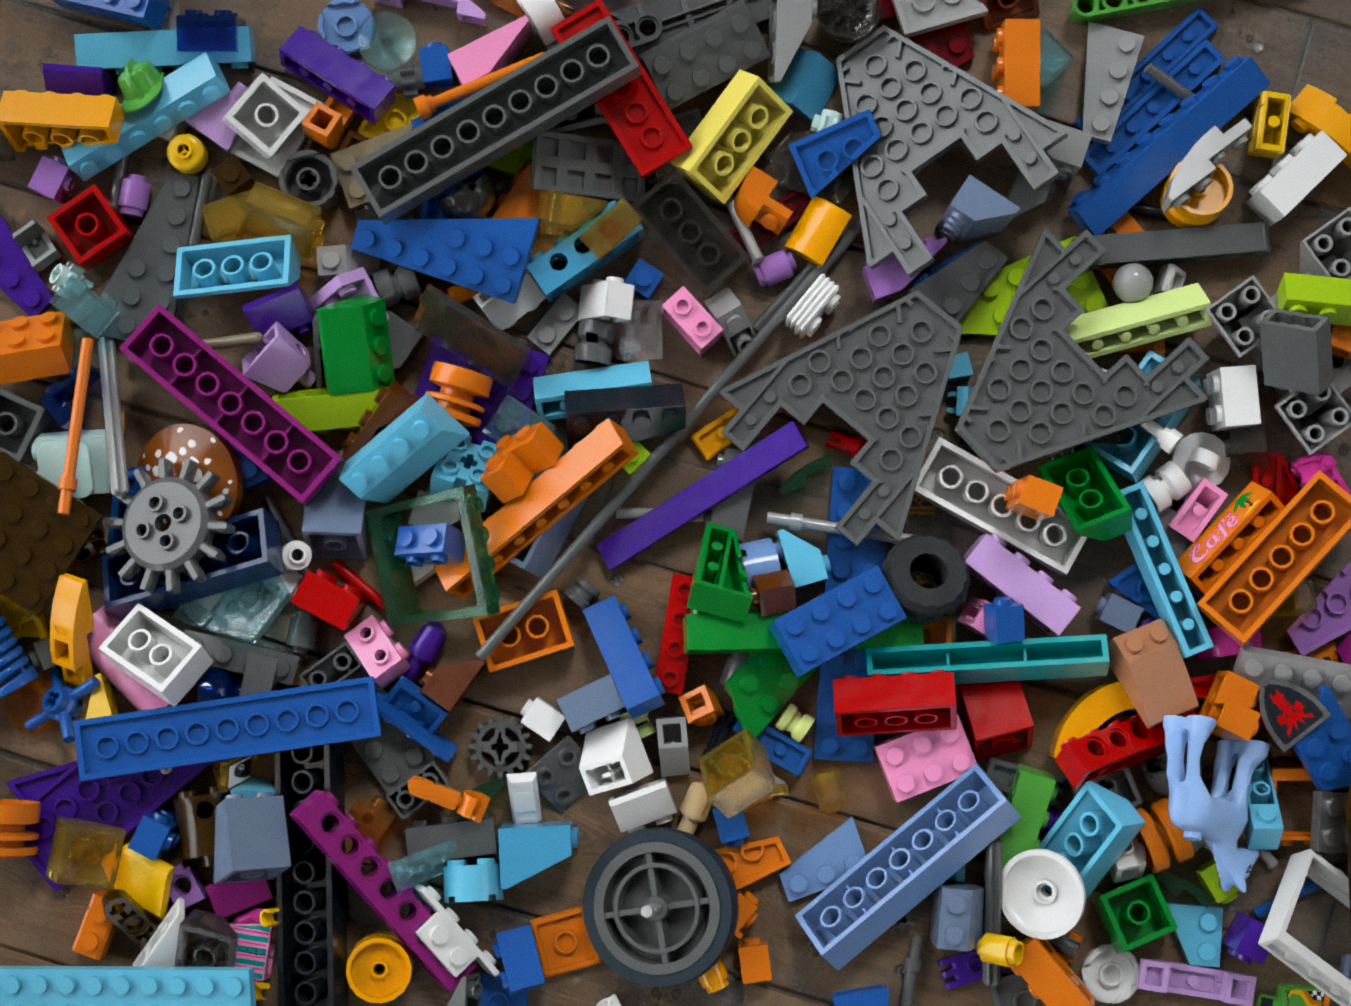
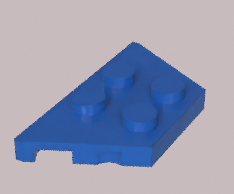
(1327, 748)

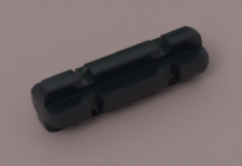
(721, 730)

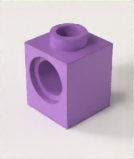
(197, 890)

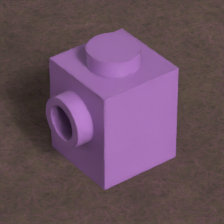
(53, 179)

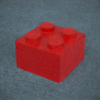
(90, 227)
(330, 600)

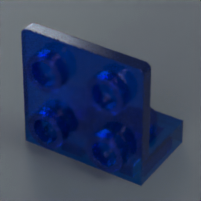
(208, 32)
(60, 394)

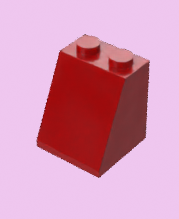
(996, 717)

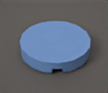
(341, 24)

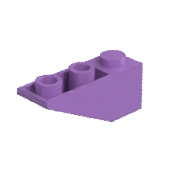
(890, 277)

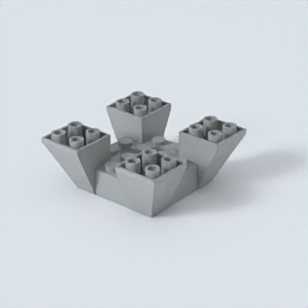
(1237, 317)

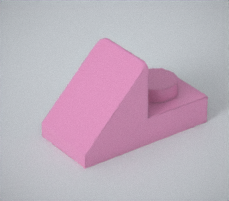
(1197, 509)

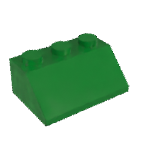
(355, 345)
(1089, 495)

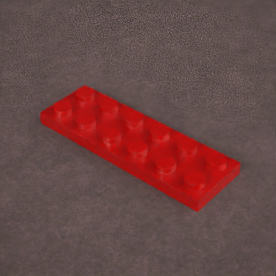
(636, 109)

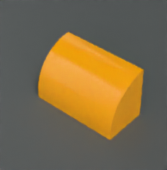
(818, 231)

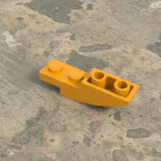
(69, 627)

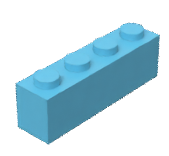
(550, 388)

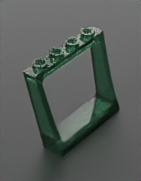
(397, 577)

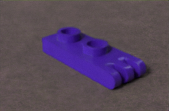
(965, 967)

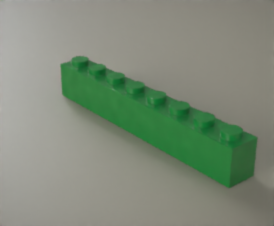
(716, 634)

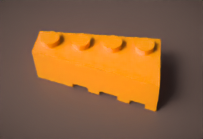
(59, 119)

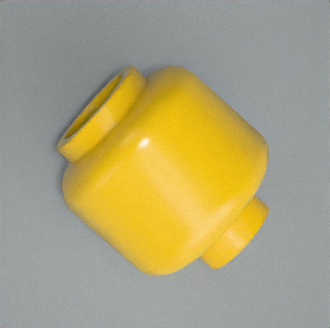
(195, 151)

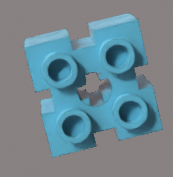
(462, 468)

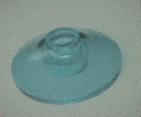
(381, 26)

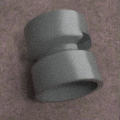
(397, 284)
(595, 353)

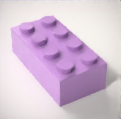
(1012, 577)

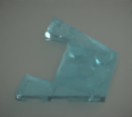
(240, 612)

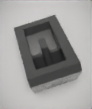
(403, 341)

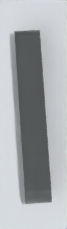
(1184, 245)

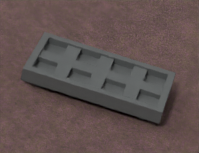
(584, 167)

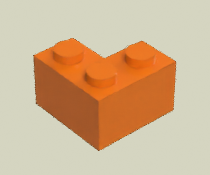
(519, 459)
(1232, 705)

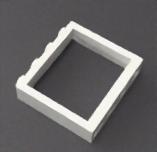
(1288, 949)

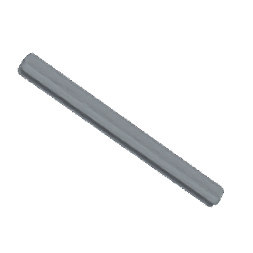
(113, 416)

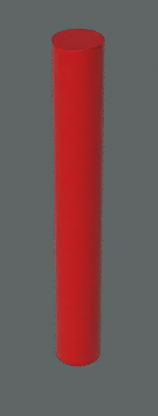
(354, 579)

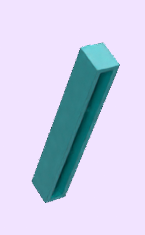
(997, 662)

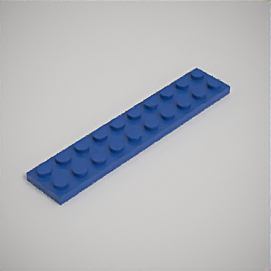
(846, 563)
(227, 728)

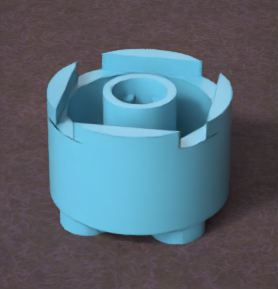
(472, 882)

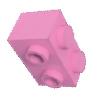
(378, 651)

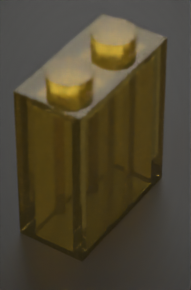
(278, 213)

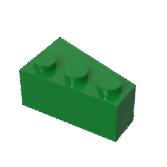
(718, 576)

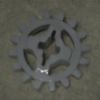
(487, 746)

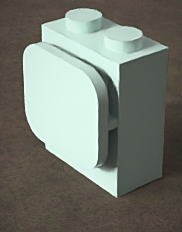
(92, 460)

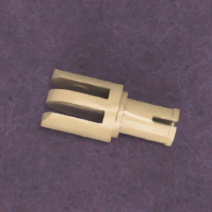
(694, 808)

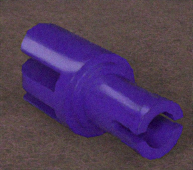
(425, 647)

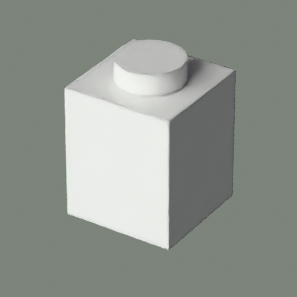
(542, 718)

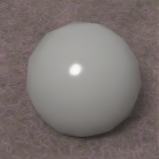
(1132, 282)

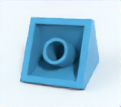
(807, 83)

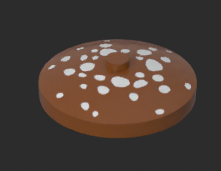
(204, 447)

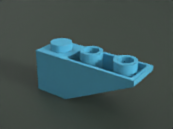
(1264, 821)

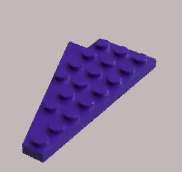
(109, 801)

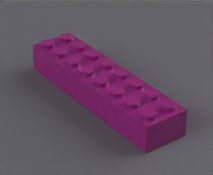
(232, 404)

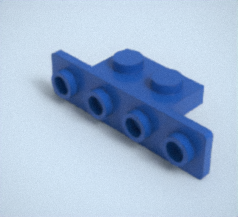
(416, 716)

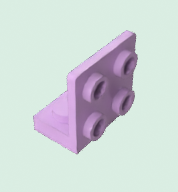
(344, 287)

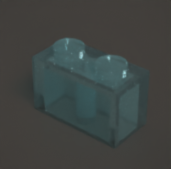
(84, 305)

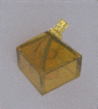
(739, 775)

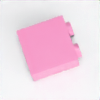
(692, 321)

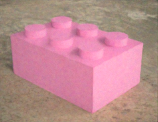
(923, 760)

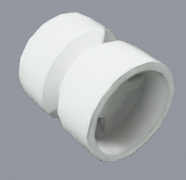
(1166, 485)

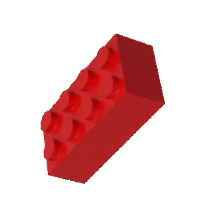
(895, 703)

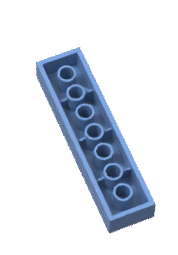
(907, 867)

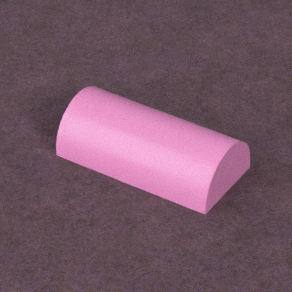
(132, 690)

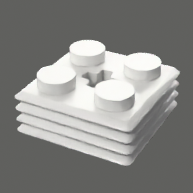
(806, 314)

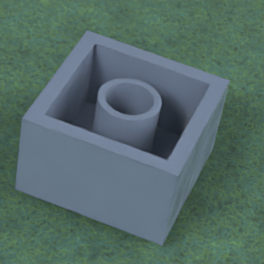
(591, 703)

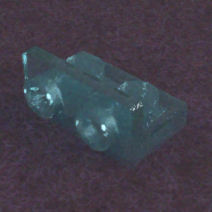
(512, 417)
(420, 865)

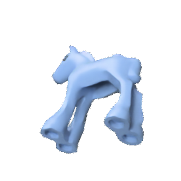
(1214, 816)

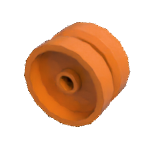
(1162, 838)

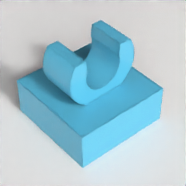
(962, 396)

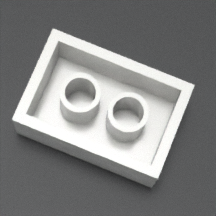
(1294, 177)
(156, 654)

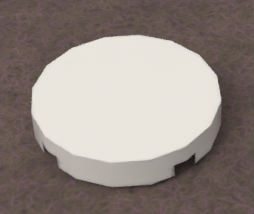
(1109, 975)

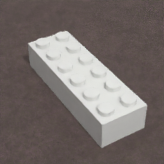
(975, 495)

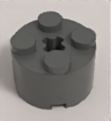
(308, 164)

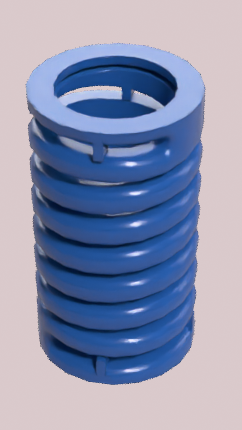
(11, 663)

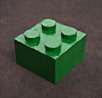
(1134, 913)

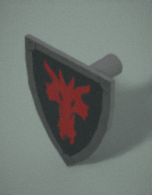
(1289, 711)

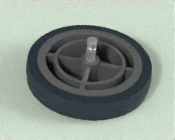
(660, 907)

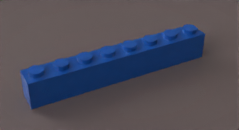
(1167, 145)

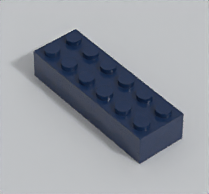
(251, 557)

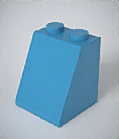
(533, 848)

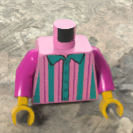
(256, 944)

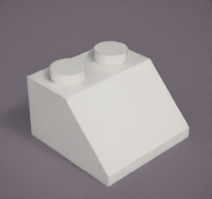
(643, 805)

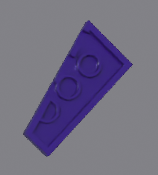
(18, 276)

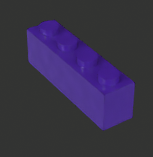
(337, 74)

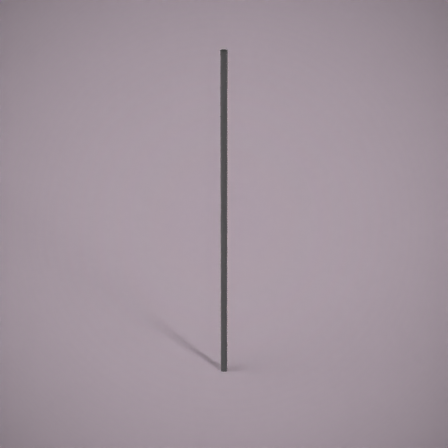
(665, 446)

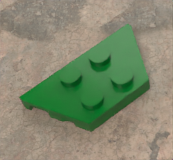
(762, 689)

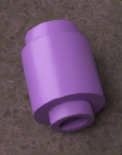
(134, 196)
(775, 268)

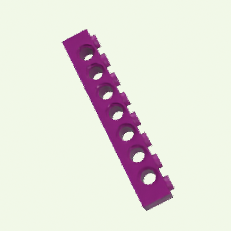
(310, 817)

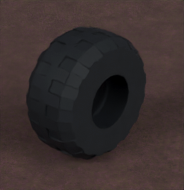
(942, 562)

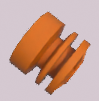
(459, 390)
(13, 820)

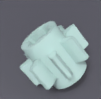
(827, 119)
(62, 272)

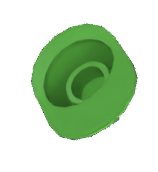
(139, 84)

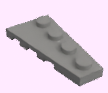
(1109, 70)

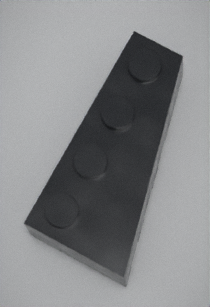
(638, 409)

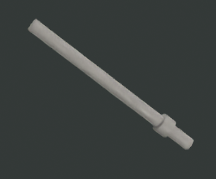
(797, 522)

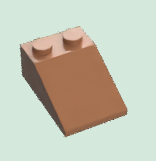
(1152, 672)

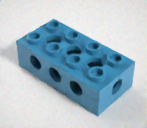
(579, 266)

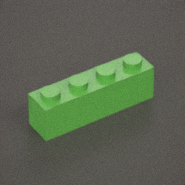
(1030, 796)

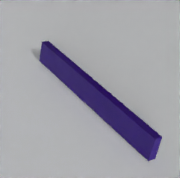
(702, 495)

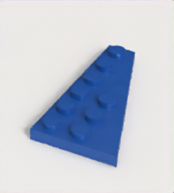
(467, 252)

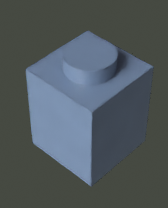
(1117, 613)

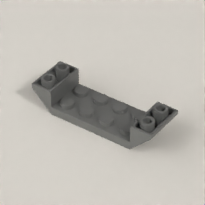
(393, 755)

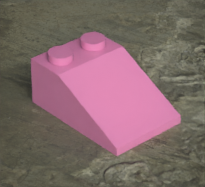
(490, 51)

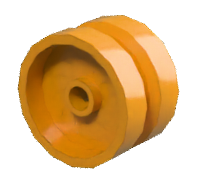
(1202, 207)
(362, 971)

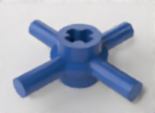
(62, 704)

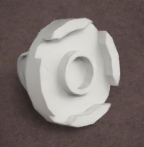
(1200, 457)

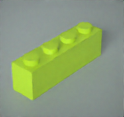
(1316, 296)
(324, 412)

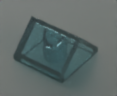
(1053, 60)

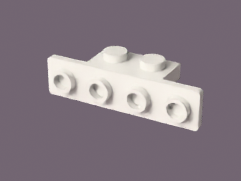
(448, 940)

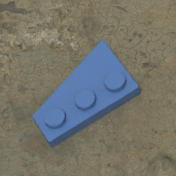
(823, 862)

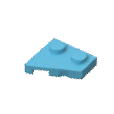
(1199, 932)

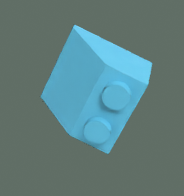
(802, 559)

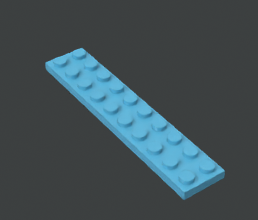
(126, 986)

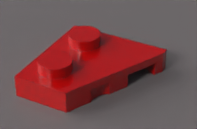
(1276, 477)

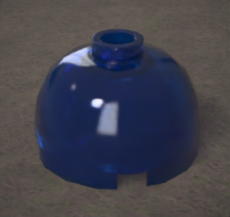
(216, 684)

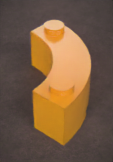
(1318, 111)
(1089, 713)

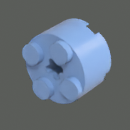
(760, 558)

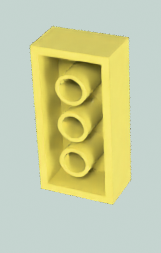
(733, 136)

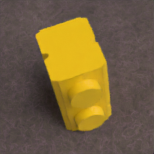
(1269, 124)

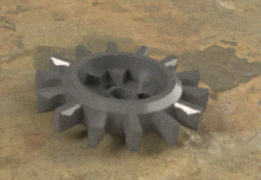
(189, 535)

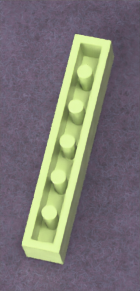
(1141, 321)

